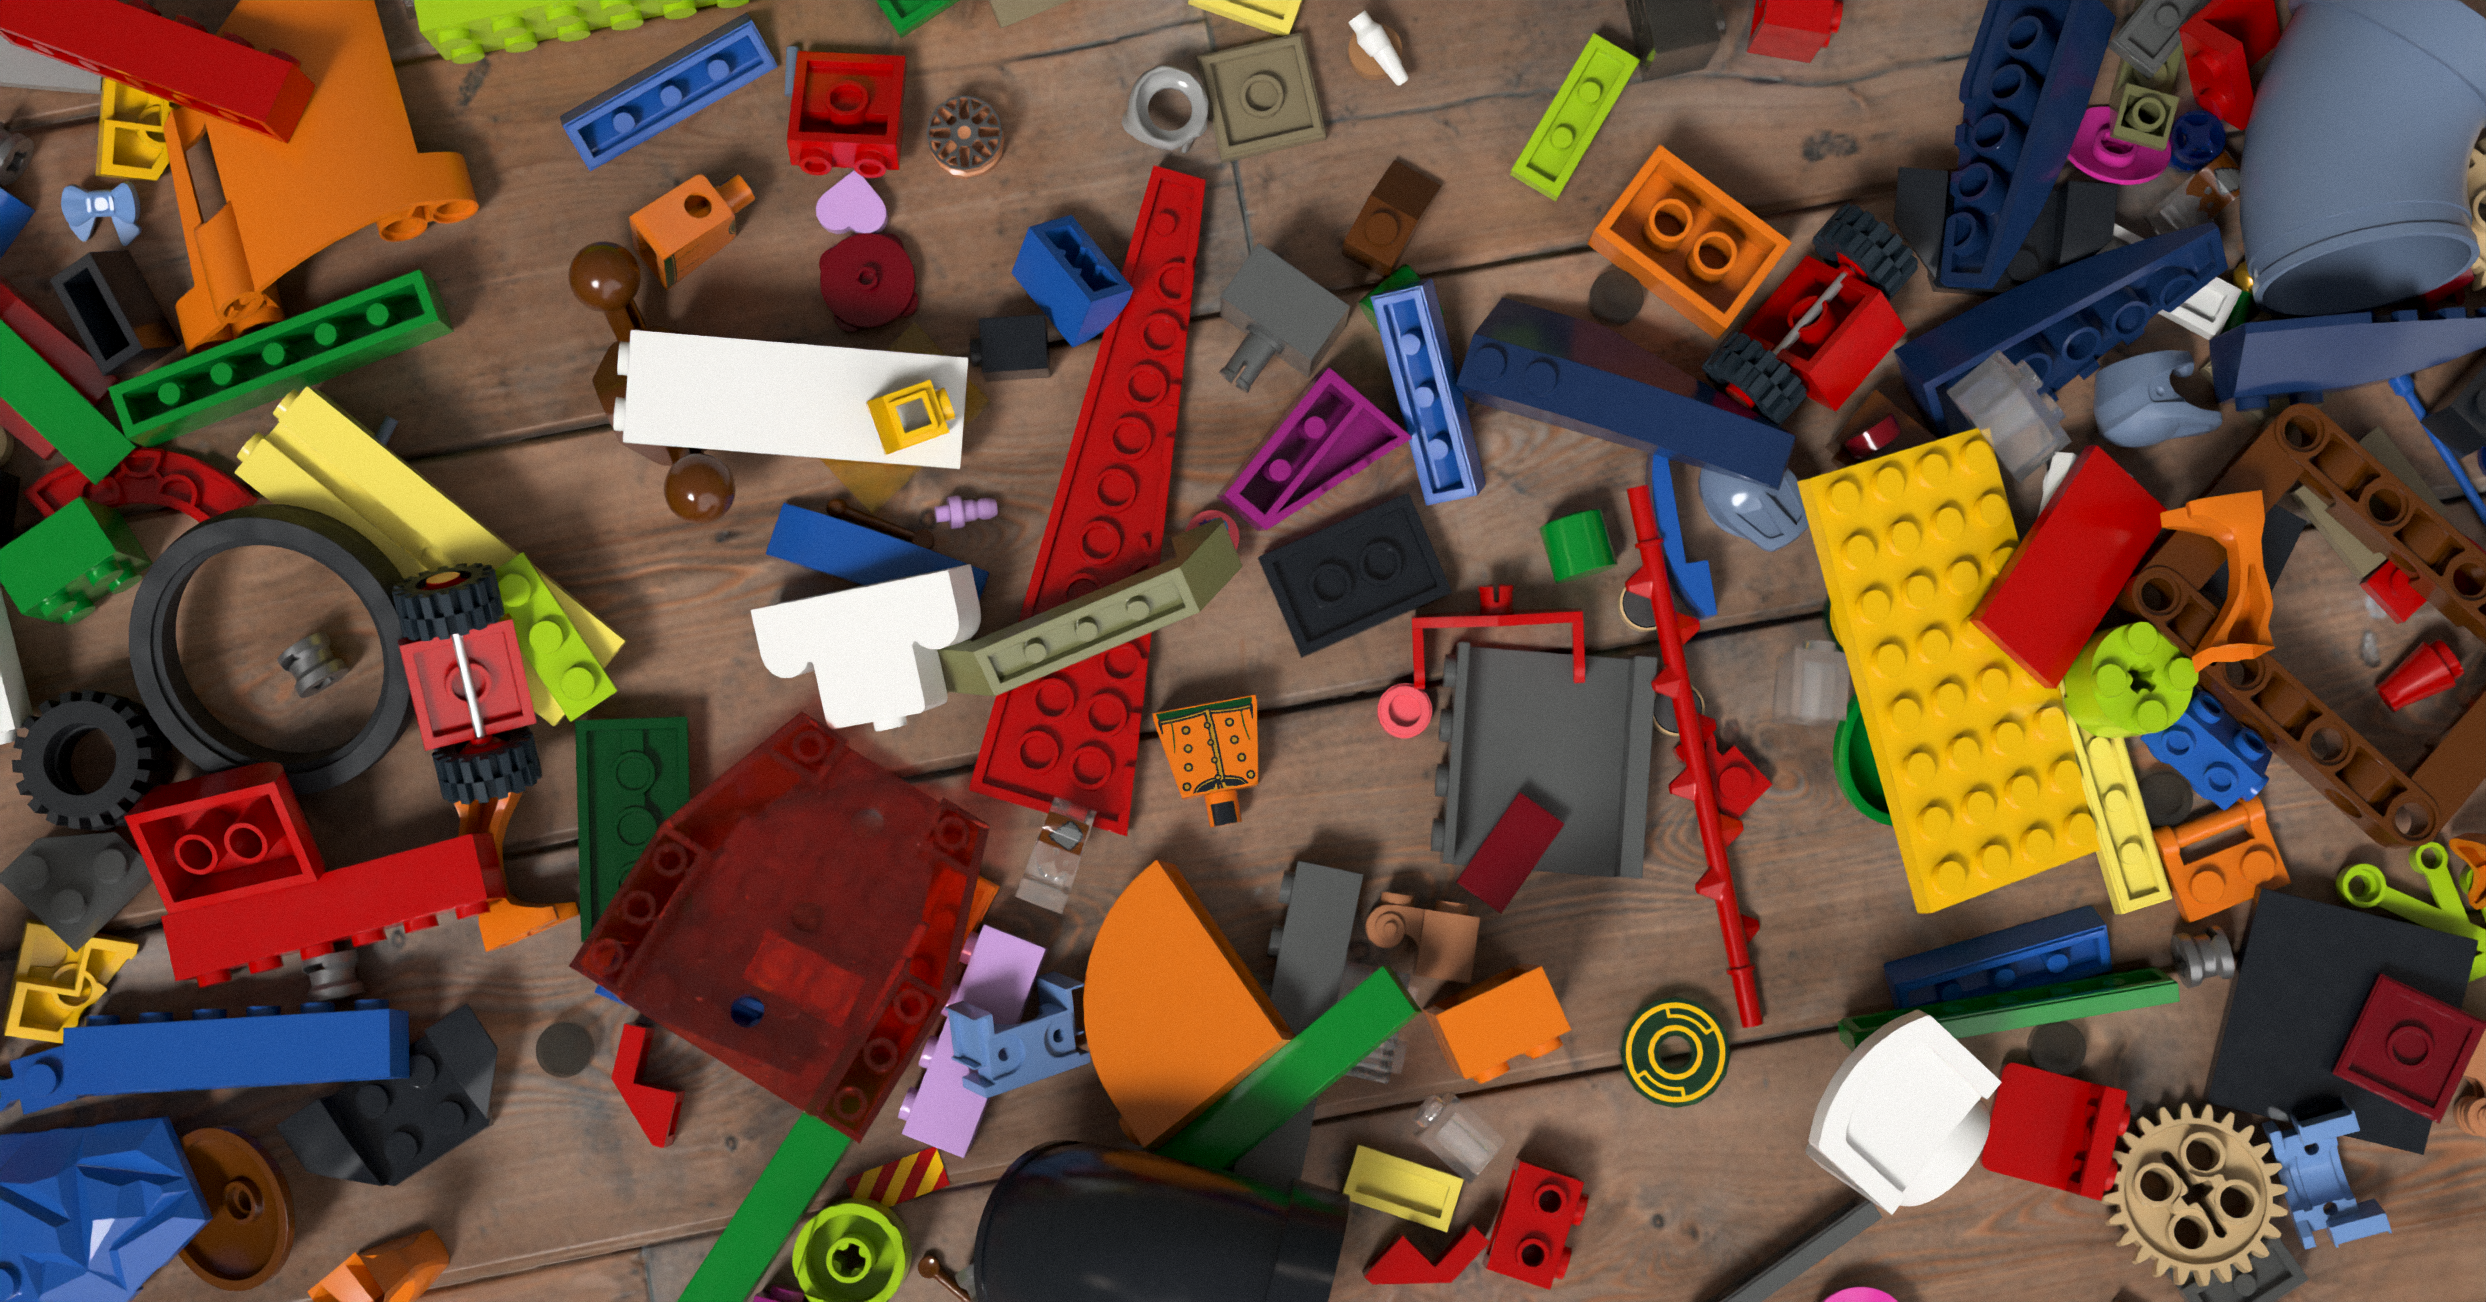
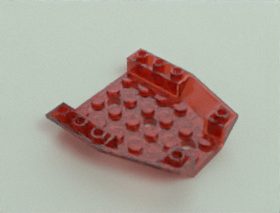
(714, 924)

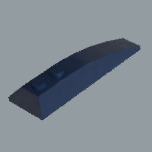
(2019, 121)
(2060, 319)
(2335, 353)
(1616, 391)

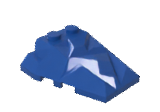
(94, 1210)

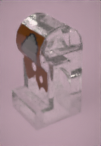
(2198, 197)
(1057, 855)

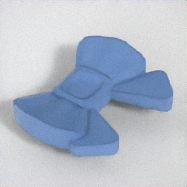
(84, 206)

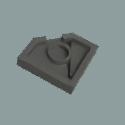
(76, 882)

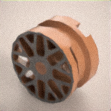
(965, 137)

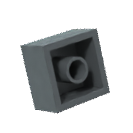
(1280, 315)

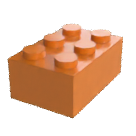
(1688, 242)

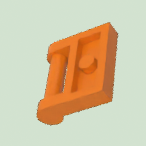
(2224, 875)

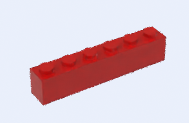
(166, 59)
(340, 906)

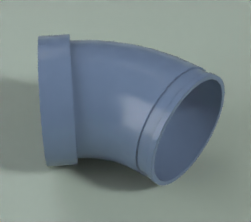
(2363, 155)

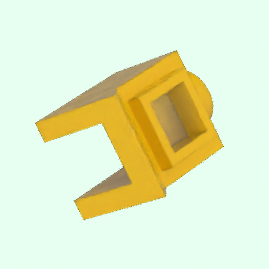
(910, 416)

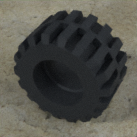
(49, 753)

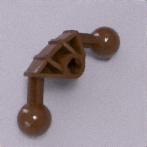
(606, 281)

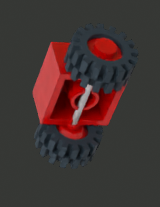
(1821, 324)

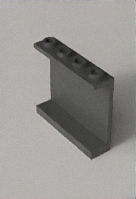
(1558, 742)

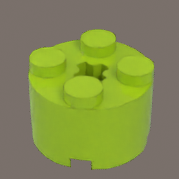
(2128, 682)
(881, 1239)

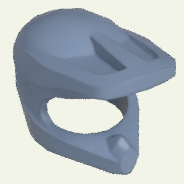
(2140, 407)
(1754, 511)

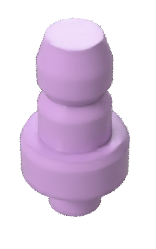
(961, 511)

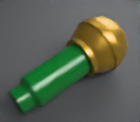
(2245, 301)

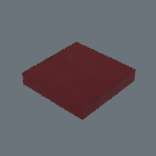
(2409, 1048)

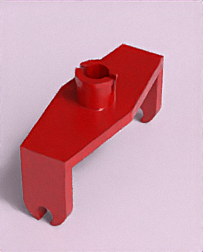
(1495, 614)

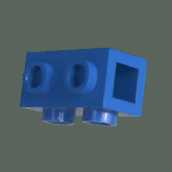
(2213, 752)

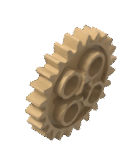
(2233, 1166)

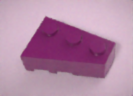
(1310, 450)

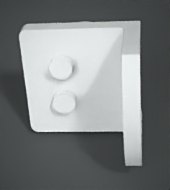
(1903, 1114)

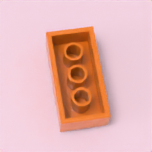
(1498, 1021)

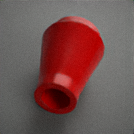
(2421, 675)

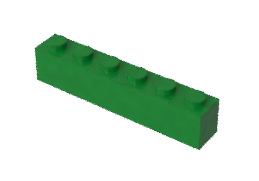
(281, 359)

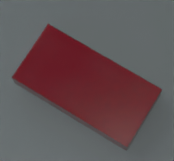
(1509, 853)

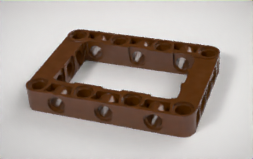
(2270, 697)

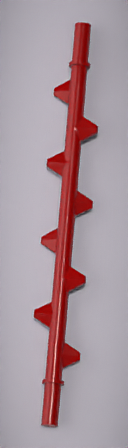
(1695, 779)

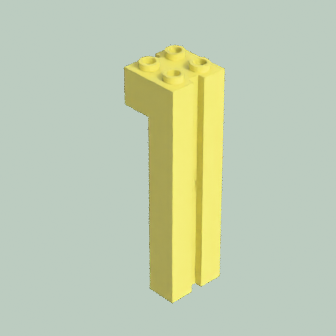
(337, 467)

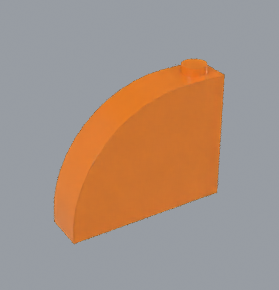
(1171, 1008)

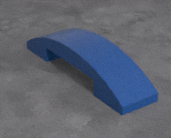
(853, 550)
(1689, 580)

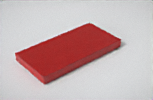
(2070, 567)

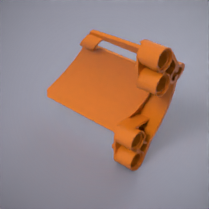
(338, 173)

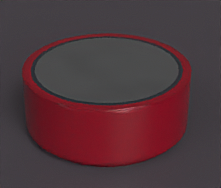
(1873, 436)

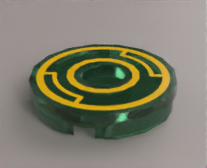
(1707, 1052)

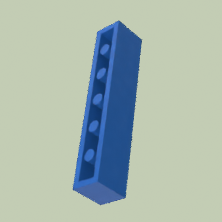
(236, 1051)

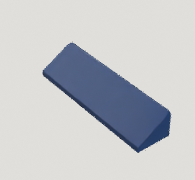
(668, 91)
(1428, 392)
(2010, 959)

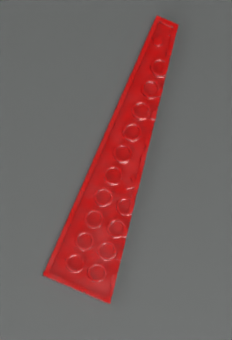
(1082, 724)

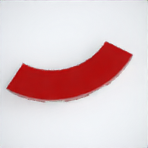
(146, 478)

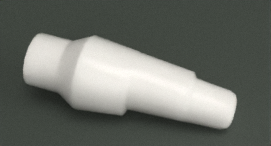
(1377, 44)

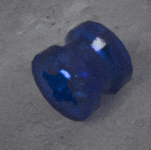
(2202, 133)

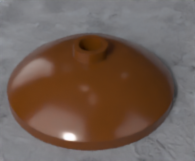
(249, 1210)

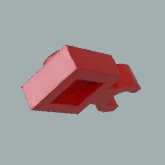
(1733, 778)

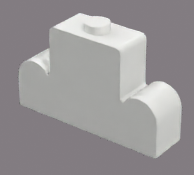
(872, 644)

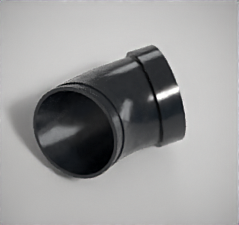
(1152, 1229)

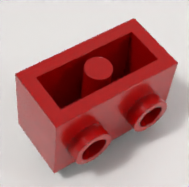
(1535, 1224)

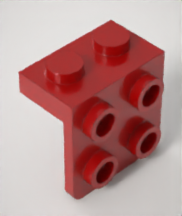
(2220, 49)
(2055, 1130)

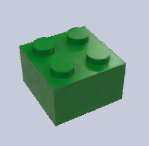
(71, 562)

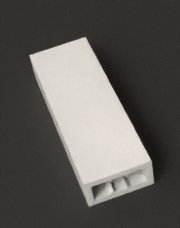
(777, 397)

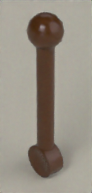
(838, 508)
(930, 1267)

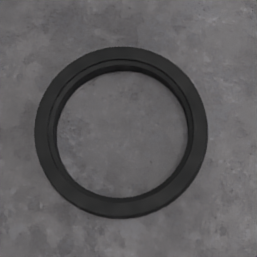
(164, 683)

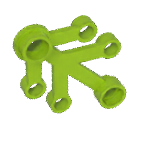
(2448, 915)

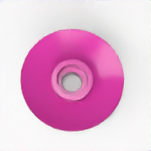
(2112, 158)

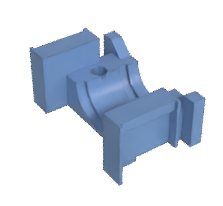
(1019, 1052)
(2317, 1177)

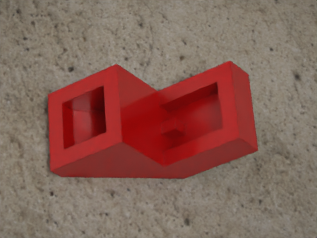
(652, 1104)
(1405, 1264)

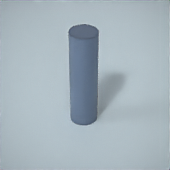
(791, 57)
(386, 429)

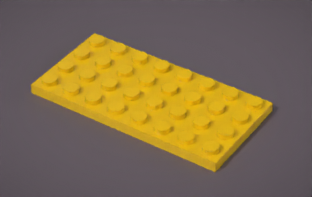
(1958, 730)

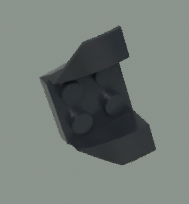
(2069, 228)
(400, 1126)

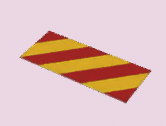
(901, 1179)

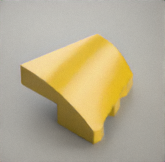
(131, 133)
(56, 983)

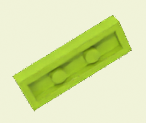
(1574, 117)
(552, 640)

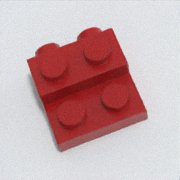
(847, 112)

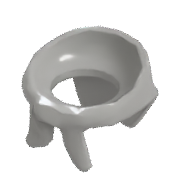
(1137, 119)

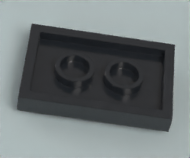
(1354, 575)

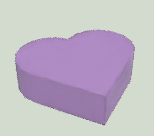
(852, 206)

